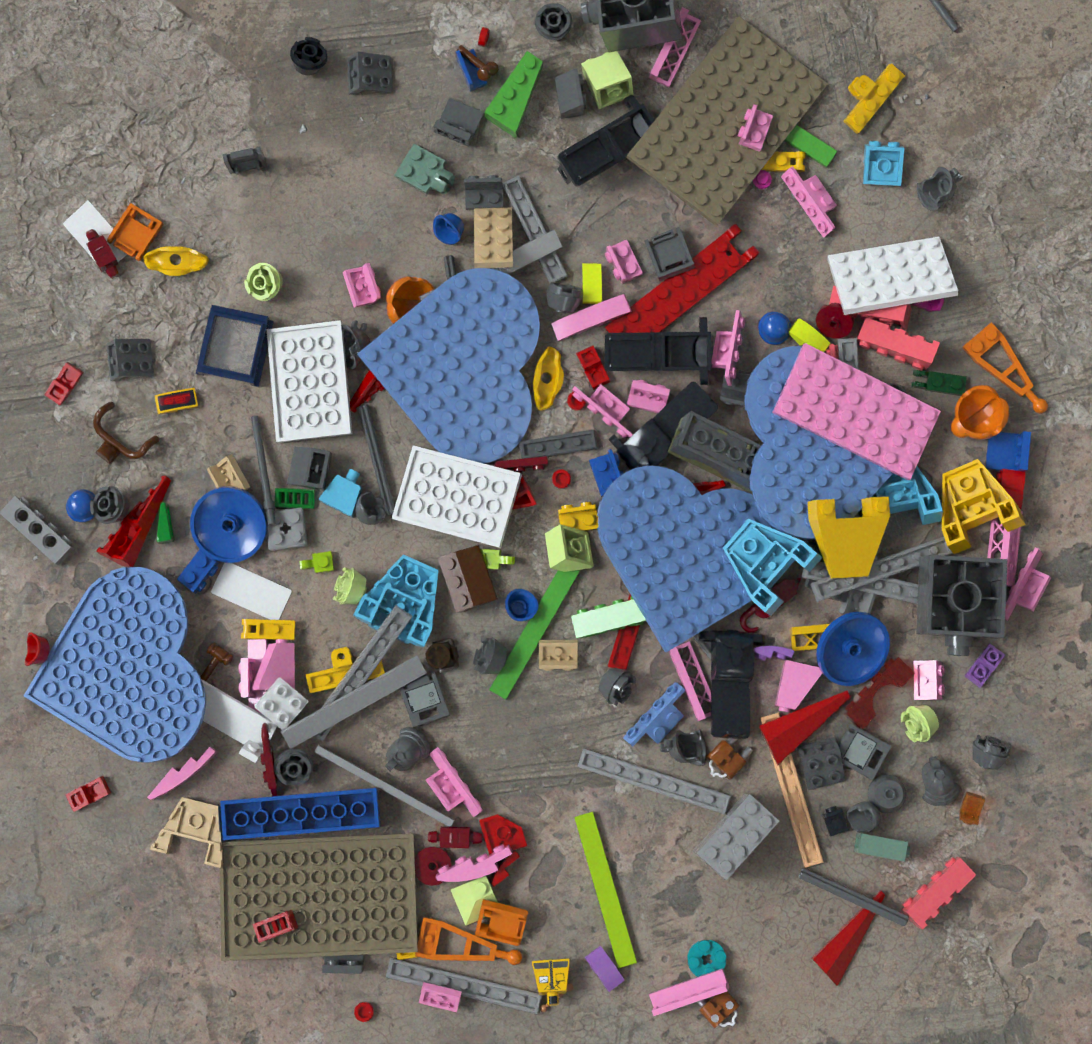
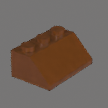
(467, 578)

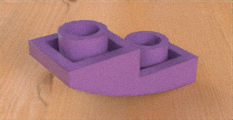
(766, 652)
(984, 665)
(604, 968)

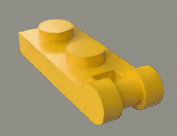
(781, 162)
(269, 629)

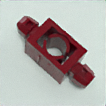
(102, 253)
(454, 837)

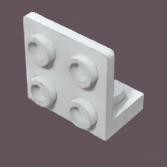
(281, 703)

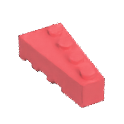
(892, 315)
(897, 344)
(937, 892)

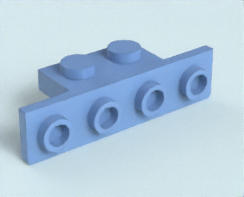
(659, 718)

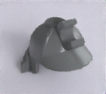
(938, 188)
(355, 341)
(687, 747)
(407, 749)
(939, 783)

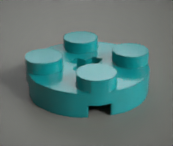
(704, 948)

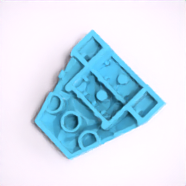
(410, 587)

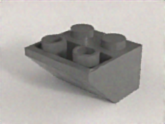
(569, 94)
(309, 468)

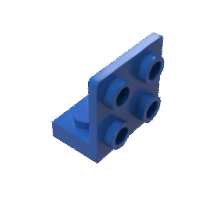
(1008, 451)
(605, 470)

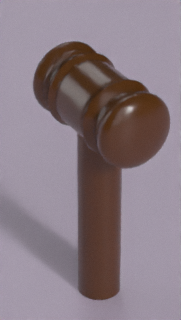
(485, 70)
(219, 655)

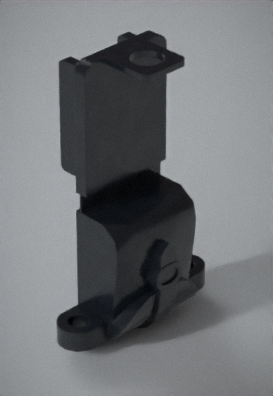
(605, 146)
(660, 351)
(652, 441)
(730, 676)

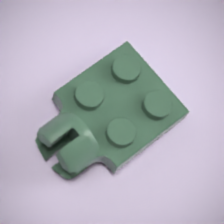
(425, 171)

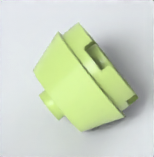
(263, 281)
(350, 587)
(920, 722)

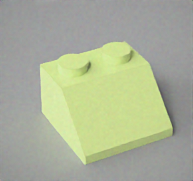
(568, 549)

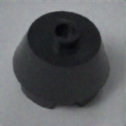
(308, 56)

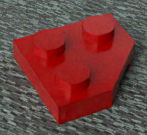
(500, 831)

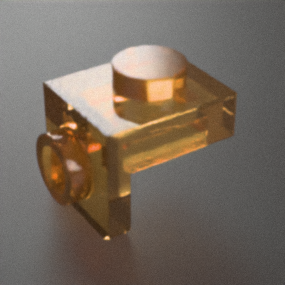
(971, 808)

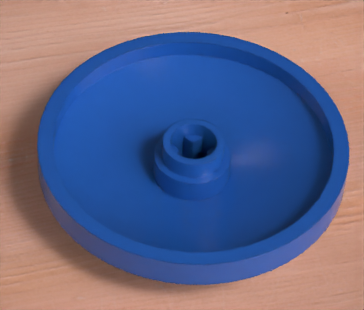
(219, 538)
(853, 648)

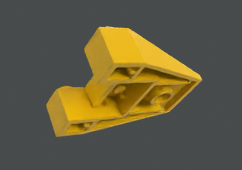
(971, 499)
(849, 543)

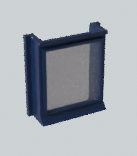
(234, 345)

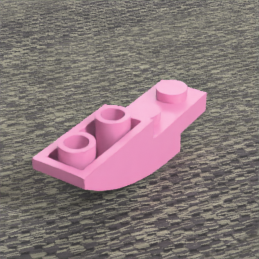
(467, 869)

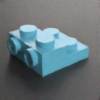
(883, 163)

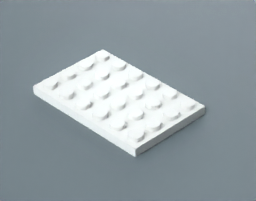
(892, 275)
(309, 381)
(456, 496)

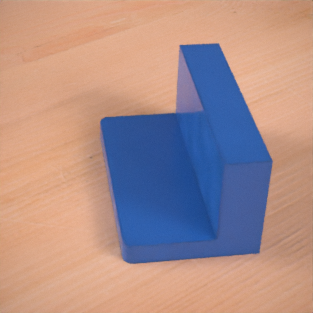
(470, 72)

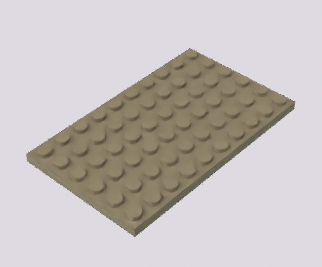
(696, 139)
(343, 892)

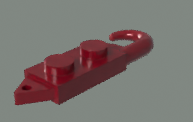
(785, 590)
(267, 759)

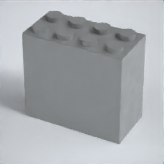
(736, 836)

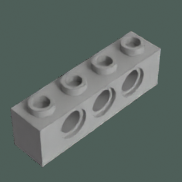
(12, 513)

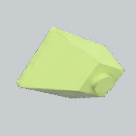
(470, 898)

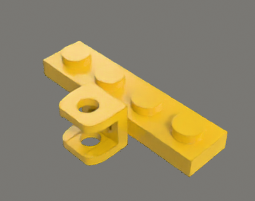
(871, 96)
(331, 677)

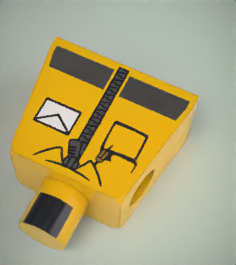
(551, 978)

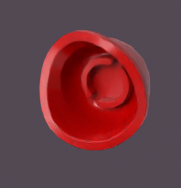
(37, 648)

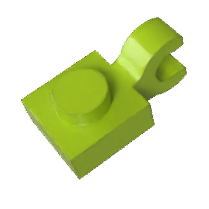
(494, 559)
(321, 562)

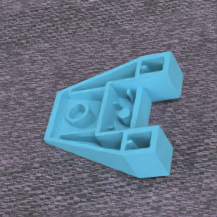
(911, 495)
(762, 557)

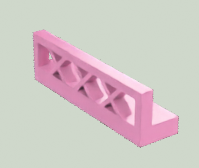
(662, 58)
(1007, 546)
(685, 679)
(689, 992)

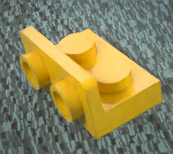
(580, 518)

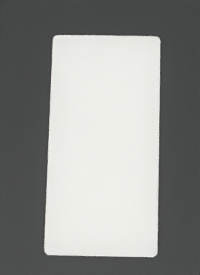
(86, 219)
(251, 591)

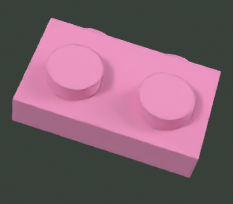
(362, 285)
(648, 396)

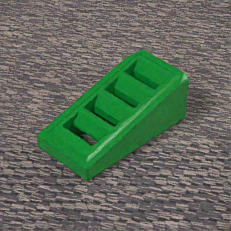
(311, 498)
(165, 529)

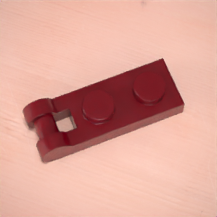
(520, 465)

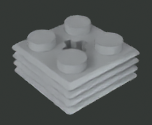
(296, 536)

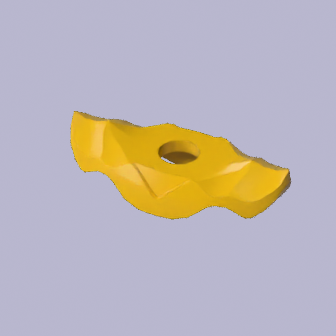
(160, 260)
(545, 393)

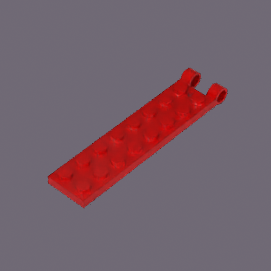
(683, 291)

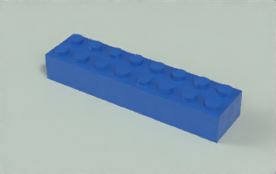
(300, 814)

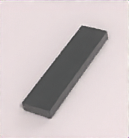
(558, 444)

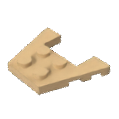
(197, 822)

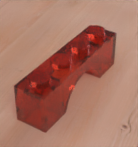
(862, 711)

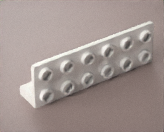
(236, 721)

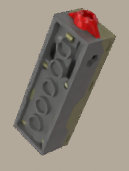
(714, 449)

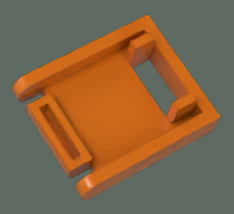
(132, 235)
(505, 925)

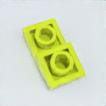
(591, 283)
(805, 333)

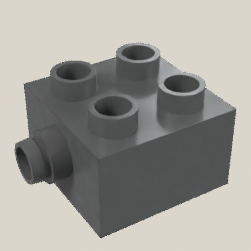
(634, 22)
(961, 599)

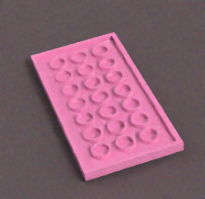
(856, 411)

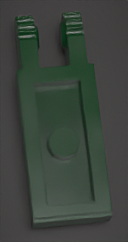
(940, 382)

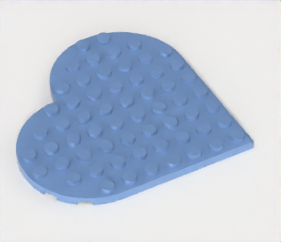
(459, 364)
(796, 463)
(671, 549)
(122, 668)

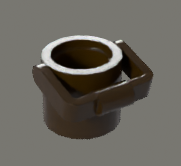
(439, 655)

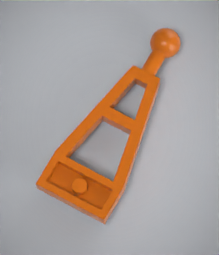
(982, 343)
(429, 939)

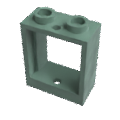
(881, 847)

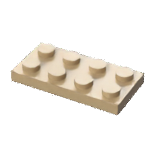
(493, 238)

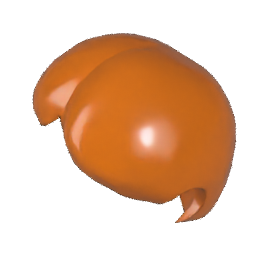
(405, 295)
(980, 413)

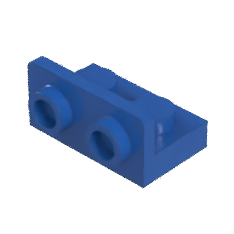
(198, 572)

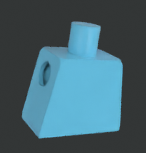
(343, 493)

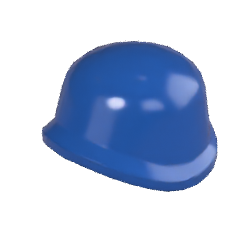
(448, 228)
(774, 328)
(79, 505)
(521, 605)

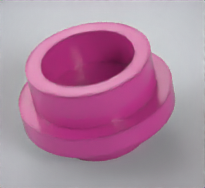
(762, 180)

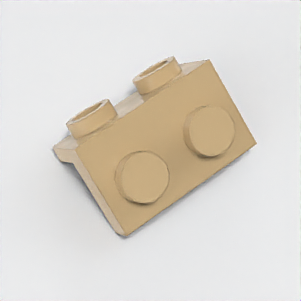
(228, 474)
(558, 654)

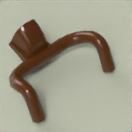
(111, 447)

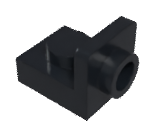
(834, 821)

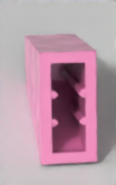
(276, 663)
(795, 684)

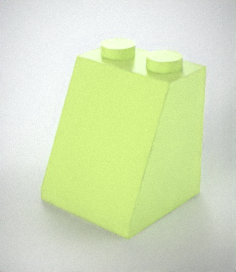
(607, 79)

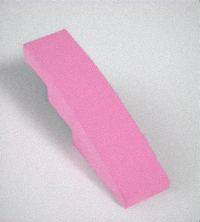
(591, 317)
(175, 777)

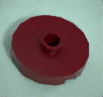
(834, 313)
(422, 862)

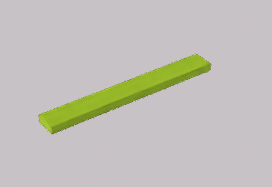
(605, 889)

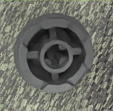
(553, 21)
(563, 297)
(109, 505)
(490, 656)
(616, 685)
(989, 752)
(293, 767)
(887, 793)

